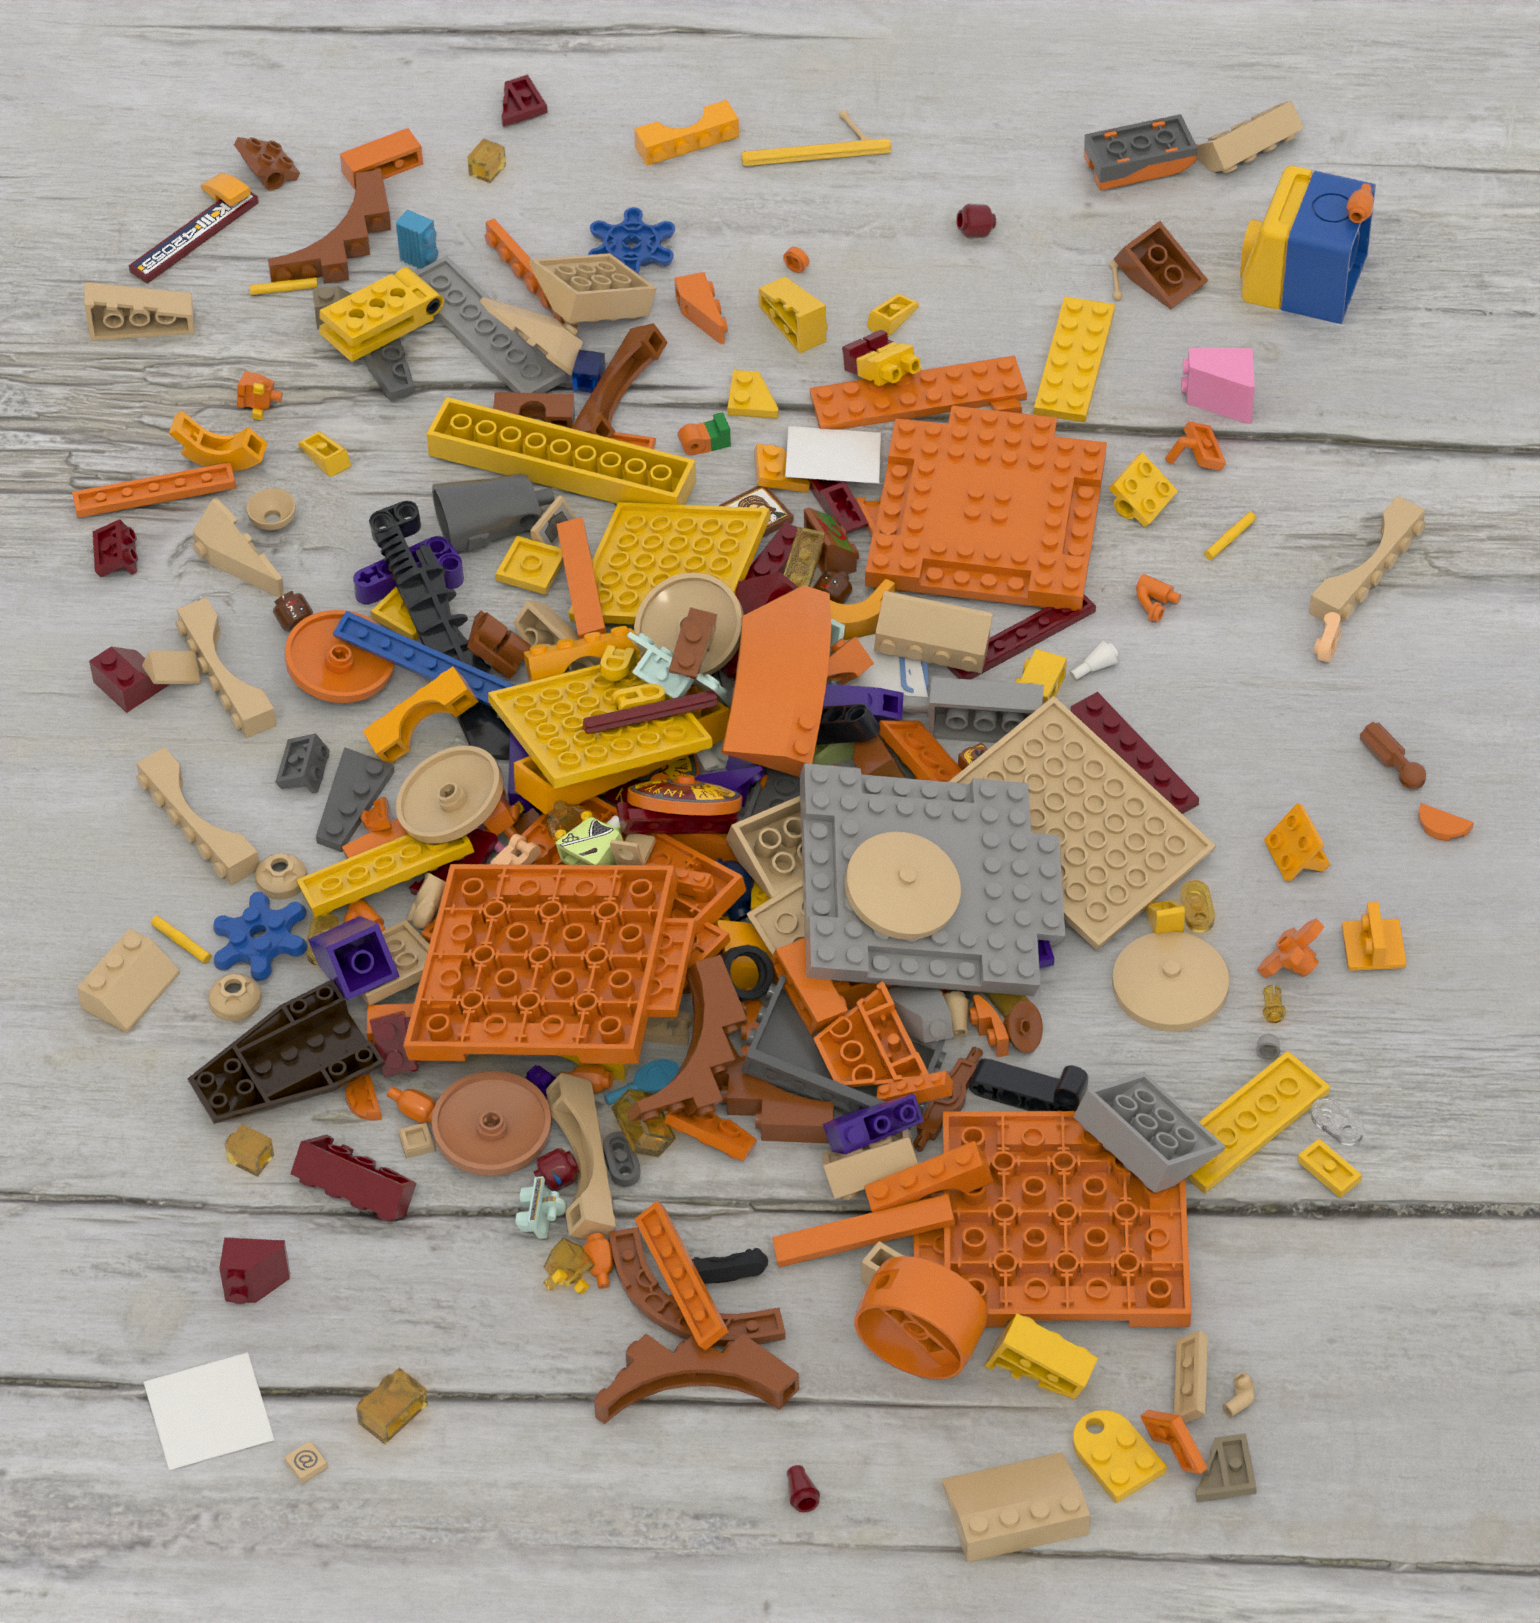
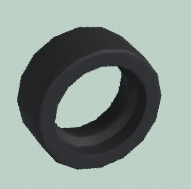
(764, 966)

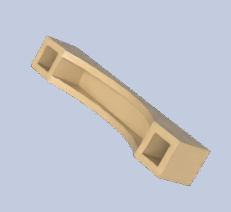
(1342, 593)
(248, 705)
(227, 851)
(574, 1109)

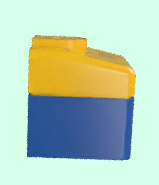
(1306, 247)

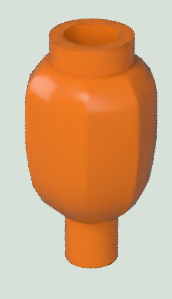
(1360, 204)
(597, 1074)
(413, 1104)
(601, 1254)

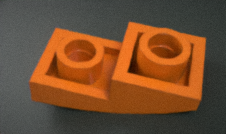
(989, 1024)

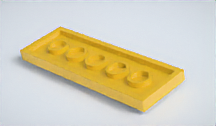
(1074, 359)
(376, 871)
(1258, 1115)

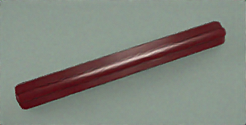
(650, 712)

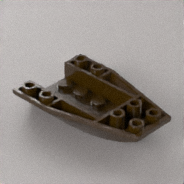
(286, 1058)

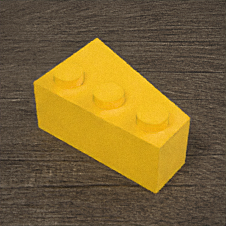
(794, 313)
(1043, 1356)

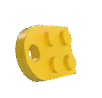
(1117, 1455)

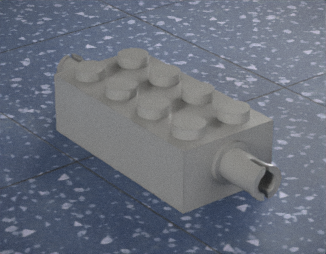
(975, 708)

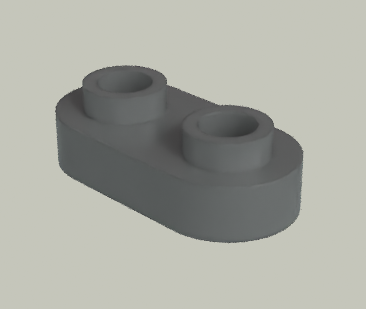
(621, 1161)

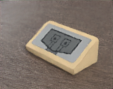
(546, 529)

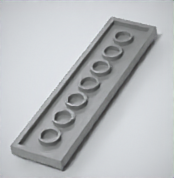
(500, 348)

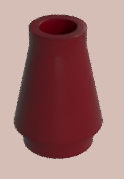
(802, 1491)

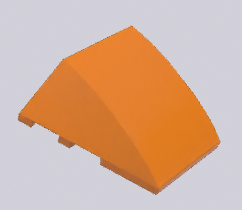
(869, 1044)

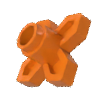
(1293, 951)

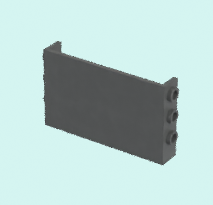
(789, 1058)

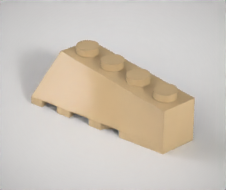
(1249, 138)
(541, 625)

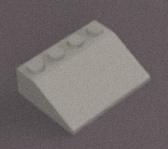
(1147, 1130)

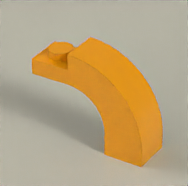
(210, 449)
(863, 617)

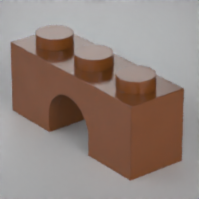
(548, 407)

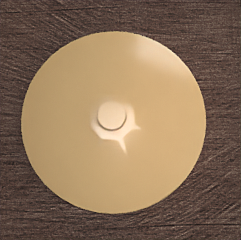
(669, 604)
(449, 794)
(902, 885)
(1170, 981)

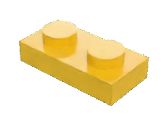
(1329, 1168)

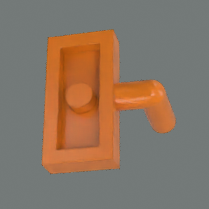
(1203, 444)

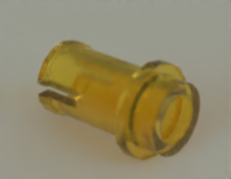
(1273, 1010)

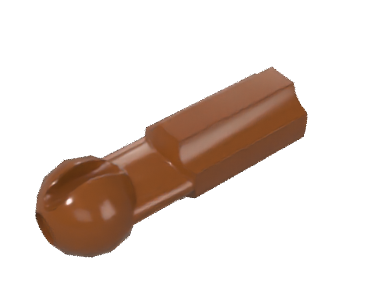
(1392, 754)

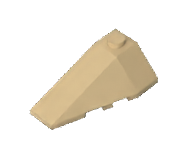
(553, 338)
(229, 550)

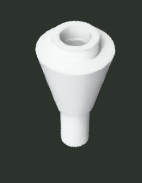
(1101, 657)

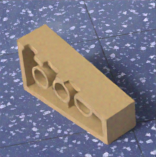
(136, 312)

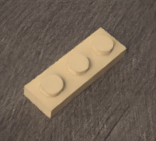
(1191, 1376)

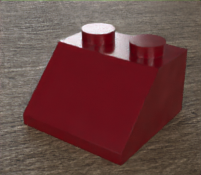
(123, 678)
(252, 1268)

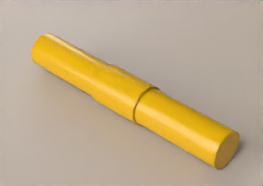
(283, 286)
(1230, 535)
(181, 939)

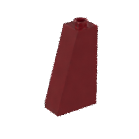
(753, 594)

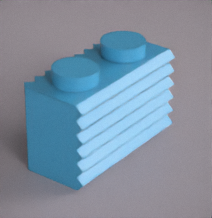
(416, 239)

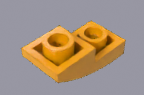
(226, 188)

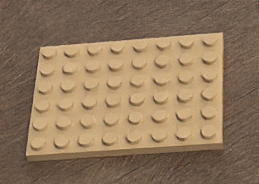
(1114, 829)

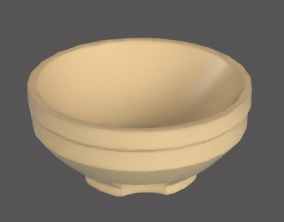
(271, 502)
(279, 884)
(235, 1005)

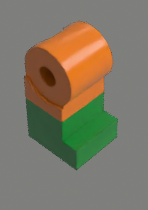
(705, 436)

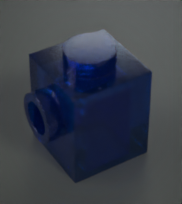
(588, 370)

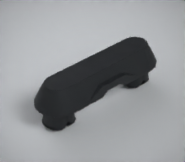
(731, 1267)

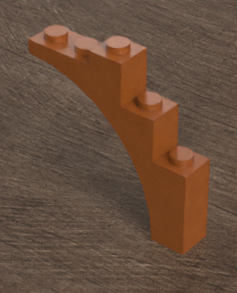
(349, 239)
(715, 1016)
(777, 1112)
(655, 1368)

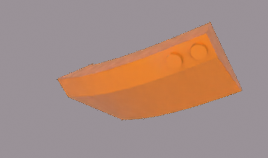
(781, 681)

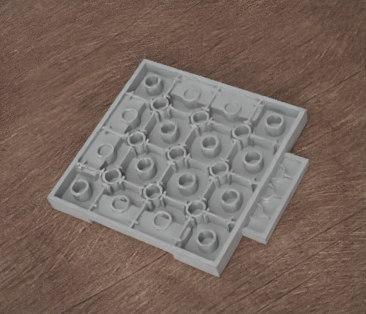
(1004, 872)

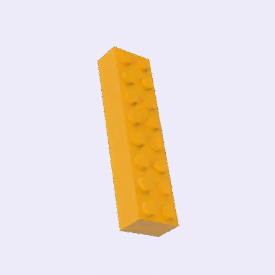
(537, 790)

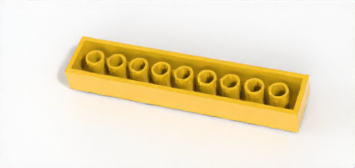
(558, 455)

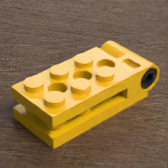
(379, 313)

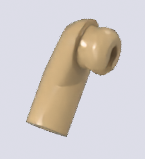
(1243, 1395)

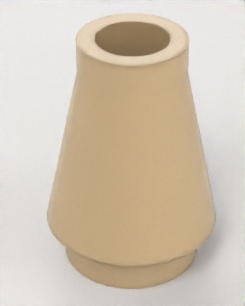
(959, 1007)

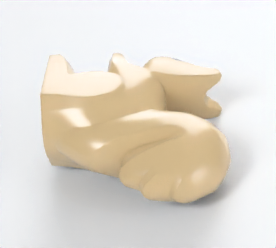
(426, 902)

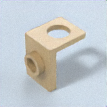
(634, 849)

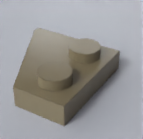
(1228, 1470)

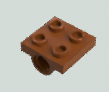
(267, 161)
(496, 644)

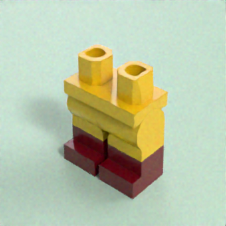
(880, 358)

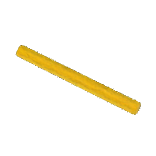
(816, 152)

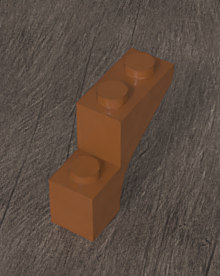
(693, 642)

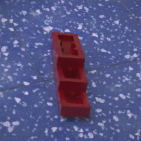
(839, 503)

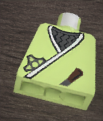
(590, 843)

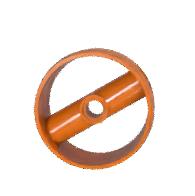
(921, 1317)

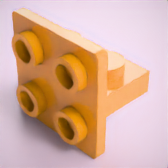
(1296, 844)
(1373, 941)

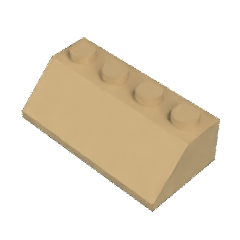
(933, 632)

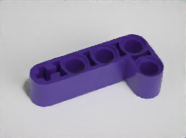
(376, 582)

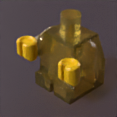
(564, 819)
(567, 1265)

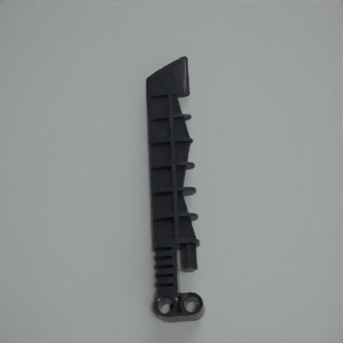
(428, 606)

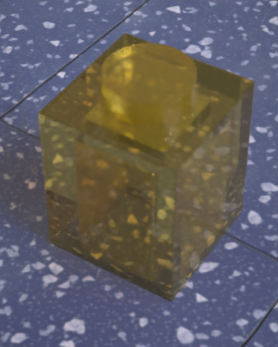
(486, 160)
(249, 1150)

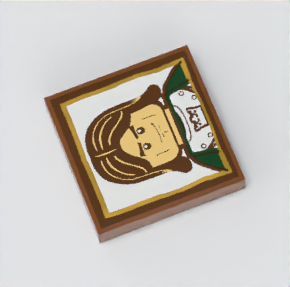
(763, 498)

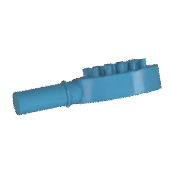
(649, 1078)

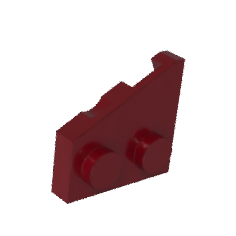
(521, 101)

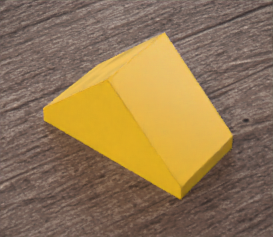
(1166, 916)

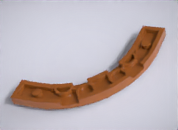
(663, 1309)

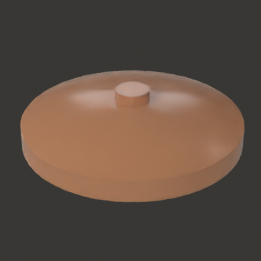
(491, 1123)

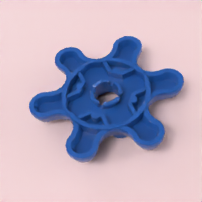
(634, 230)
(263, 949)

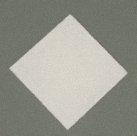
(833, 454)
(886, 671)
(208, 1411)

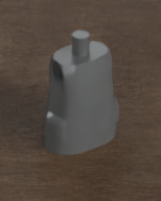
(487, 509)

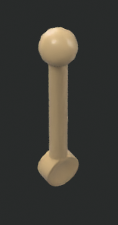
(844, 116)
(1117, 295)

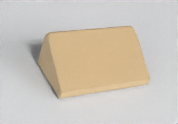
(172, 667)

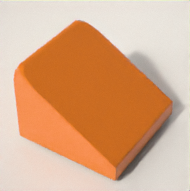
(1008, 405)

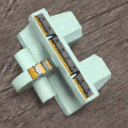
(543, 1208)

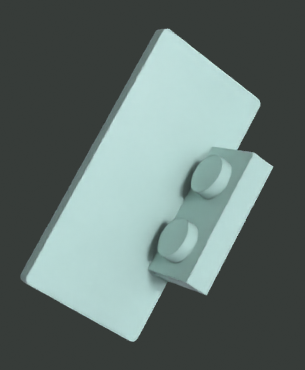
(655, 666)

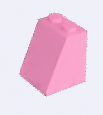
(1220, 381)

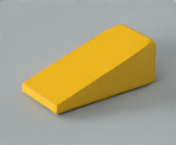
(891, 314)
(325, 453)

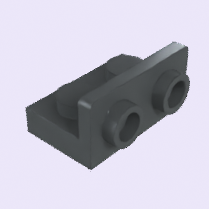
(303, 763)

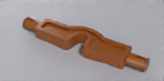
(933, 1116)

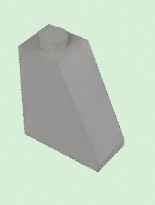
(923, 1012)

